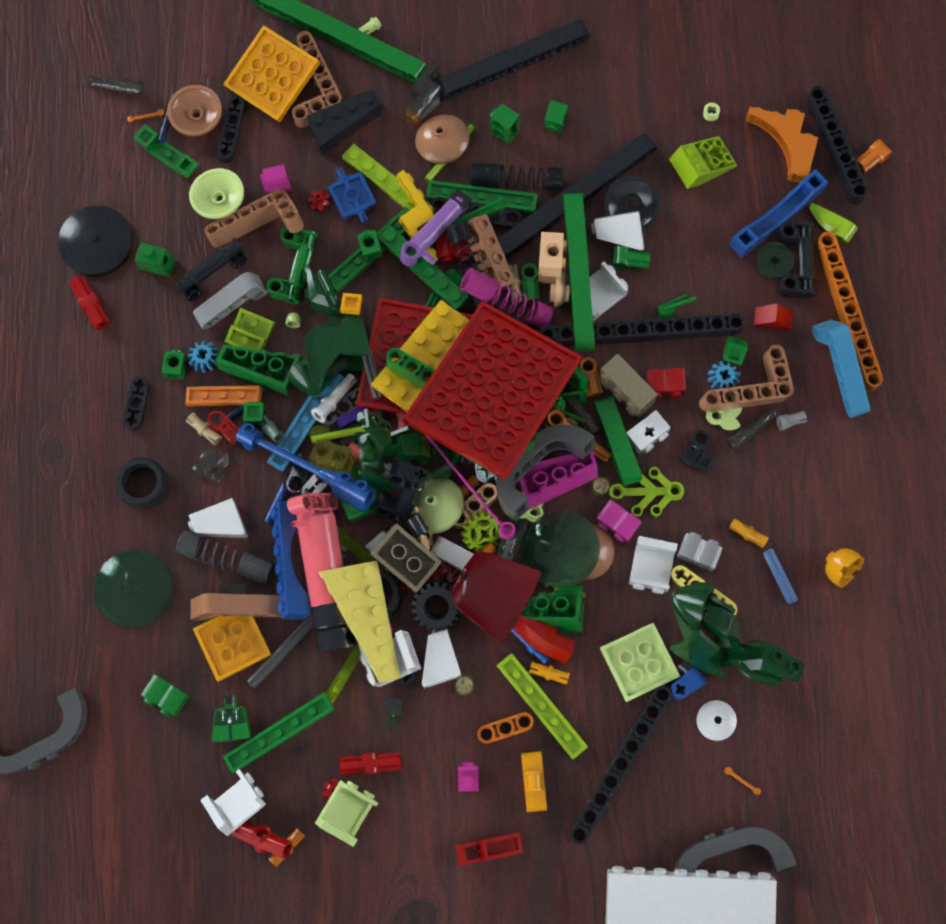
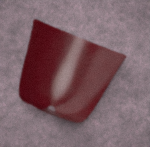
(491, 599)

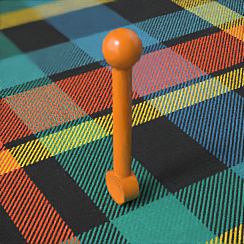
(160, 113)
(728, 771)

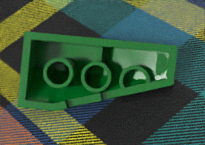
(558, 609)

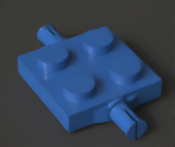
(352, 195)

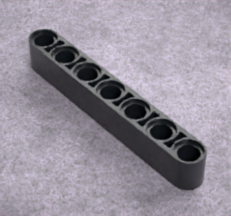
(837, 153)

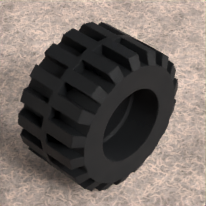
(431, 620)

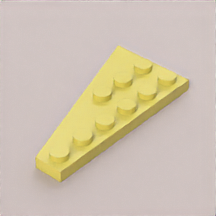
(363, 606)

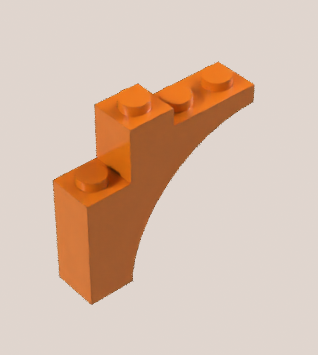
(786, 130)

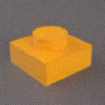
(351, 303)

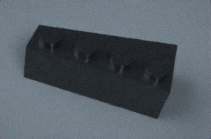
(343, 119)

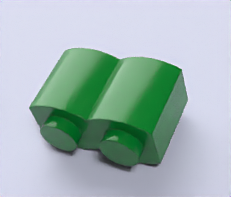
(165, 696)

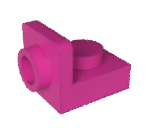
(468, 777)

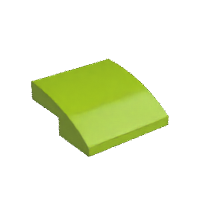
(250, 330)

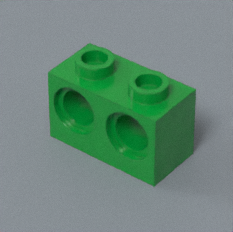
(504, 123)

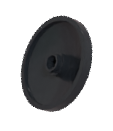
(95, 241)

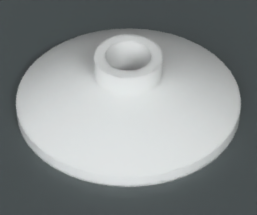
(706, 722)

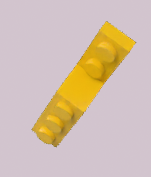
(420, 214)

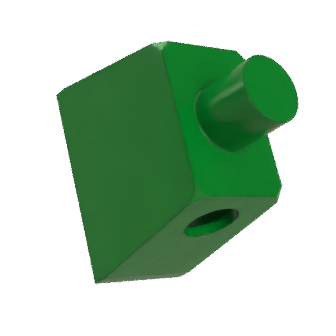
(151, 259)

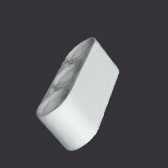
(451, 553)

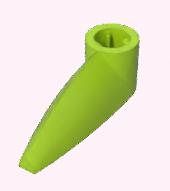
(831, 222)

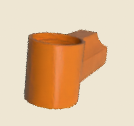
(876, 153)
(593, 385)

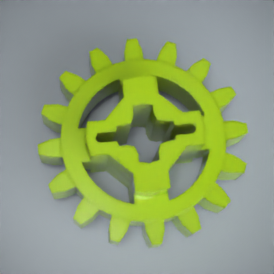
(472, 534)

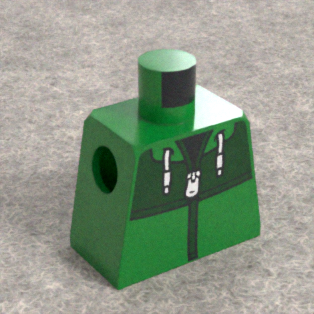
(231, 722)

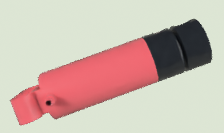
(321, 552)

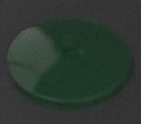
(562, 548)
(133, 588)

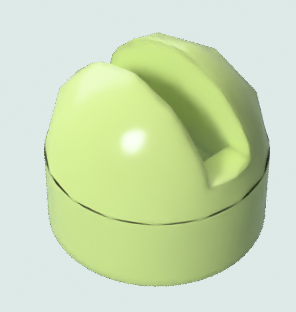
(293, 320)

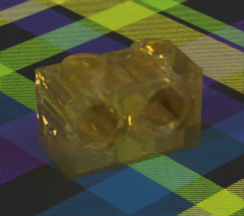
(333, 455)

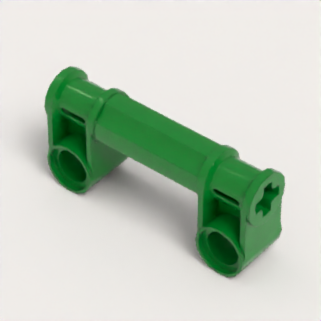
(291, 288)

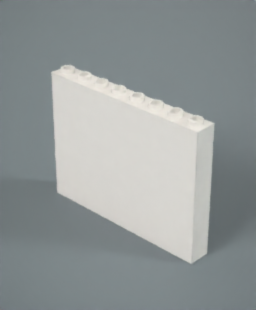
(689, 897)

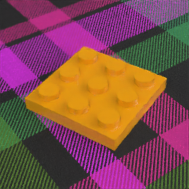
(231, 644)

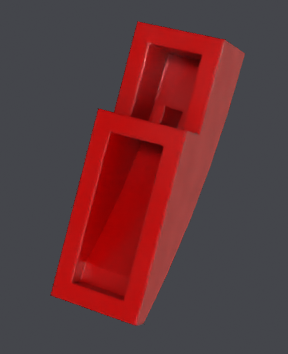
(544, 639)
(489, 849)

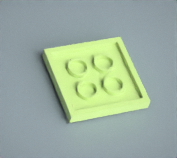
(639, 662)

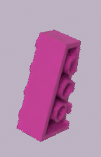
(556, 477)

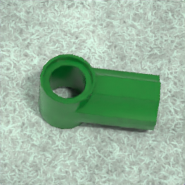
(625, 258)
(530, 284)

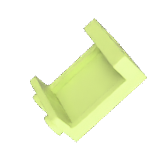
(345, 811)

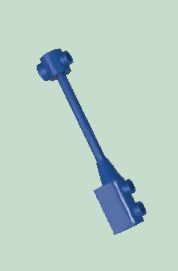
(343, 485)

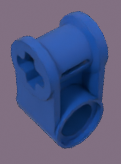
(690, 682)

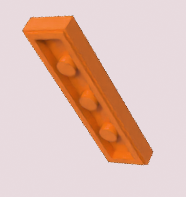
(222, 395)

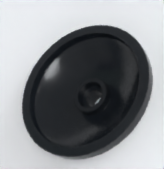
(636, 189)

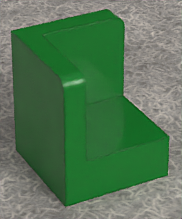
(253, 412)

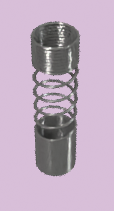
(250, 565)

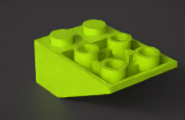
(702, 161)

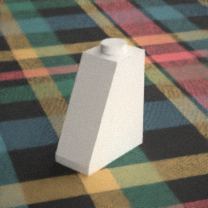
(620, 229)
(218, 521)
(439, 660)

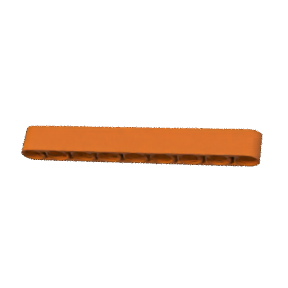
(850, 302)

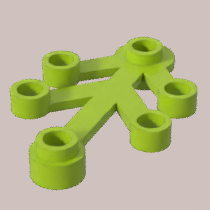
(650, 492)

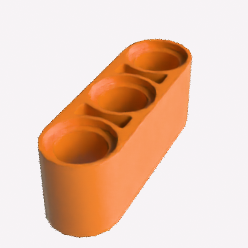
(497, 735)

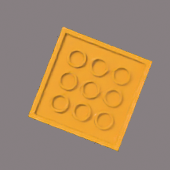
(271, 73)

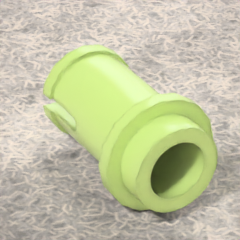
(371, 26)

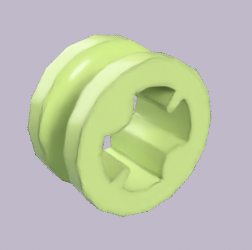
(710, 116)

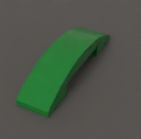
(165, 152)

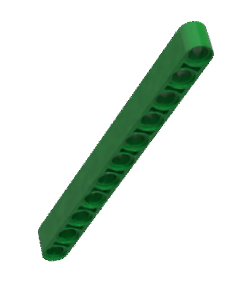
(345, 37)

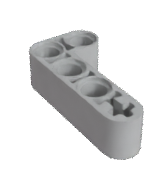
(229, 298)

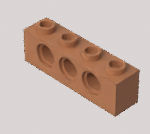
(489, 251)

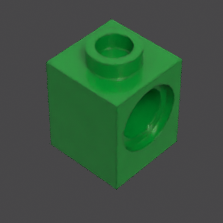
(555, 116)
(372, 252)
(734, 350)
(178, 371)

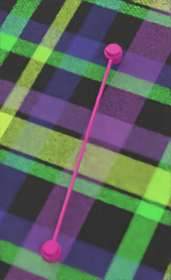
(506, 529)

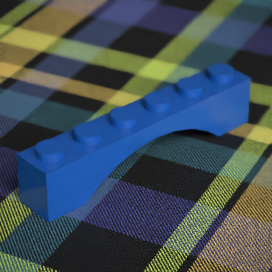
(763, 227)
(293, 598)

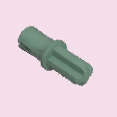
(269, 428)

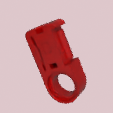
(226, 427)

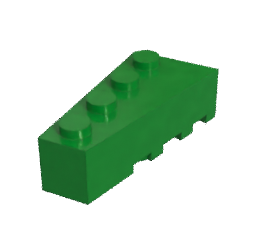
(258, 366)

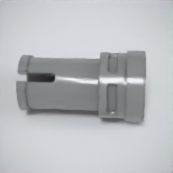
(786, 421)

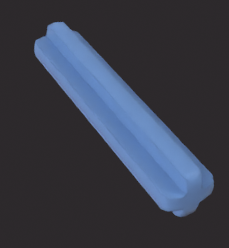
(780, 576)

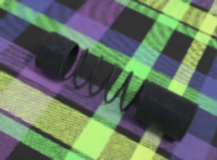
(490, 176)
(459, 233)

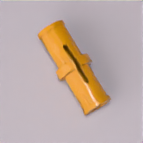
(748, 533)
(549, 673)

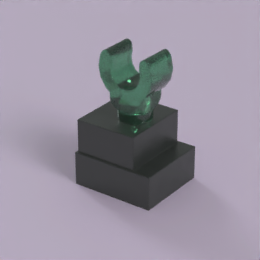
(393, 708)

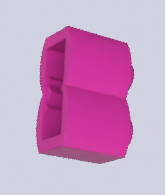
(275, 179)
(618, 521)

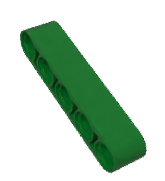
(617, 440)

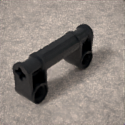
(232, 254)
(802, 283)
(403, 476)

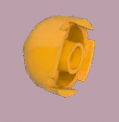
(842, 565)

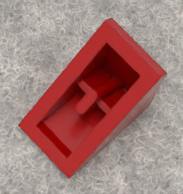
(773, 317)

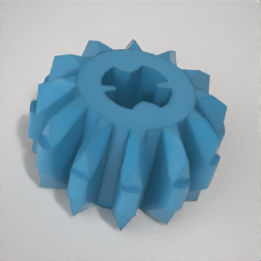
(196, 356)
(718, 371)

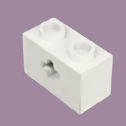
(653, 423)

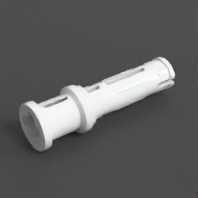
(328, 404)

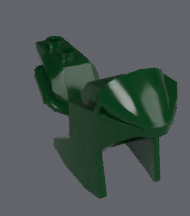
(329, 347)
(408, 443)
(755, 659)

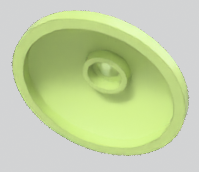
(211, 187)
(445, 507)

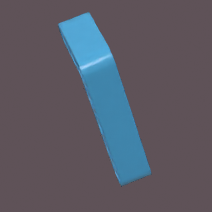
(846, 365)

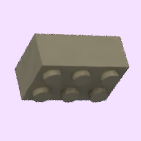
(627, 386)
(405, 558)

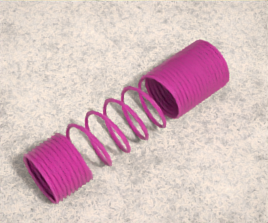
(485, 287)

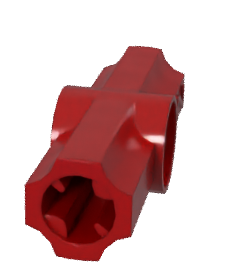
(89, 302)
(370, 763)
(263, 839)

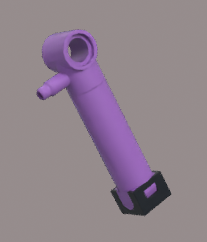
(433, 229)

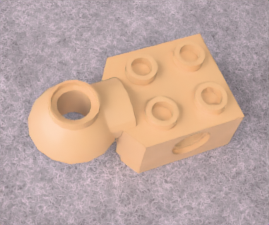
(552, 266)

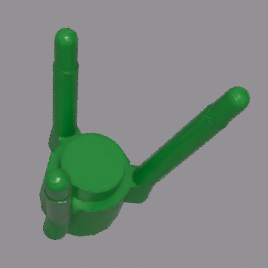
(667, 309)
(560, 404)

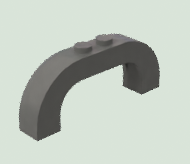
(548, 440)
(73, 723)
(712, 845)

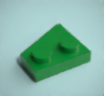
(579, 382)

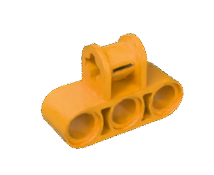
(534, 781)

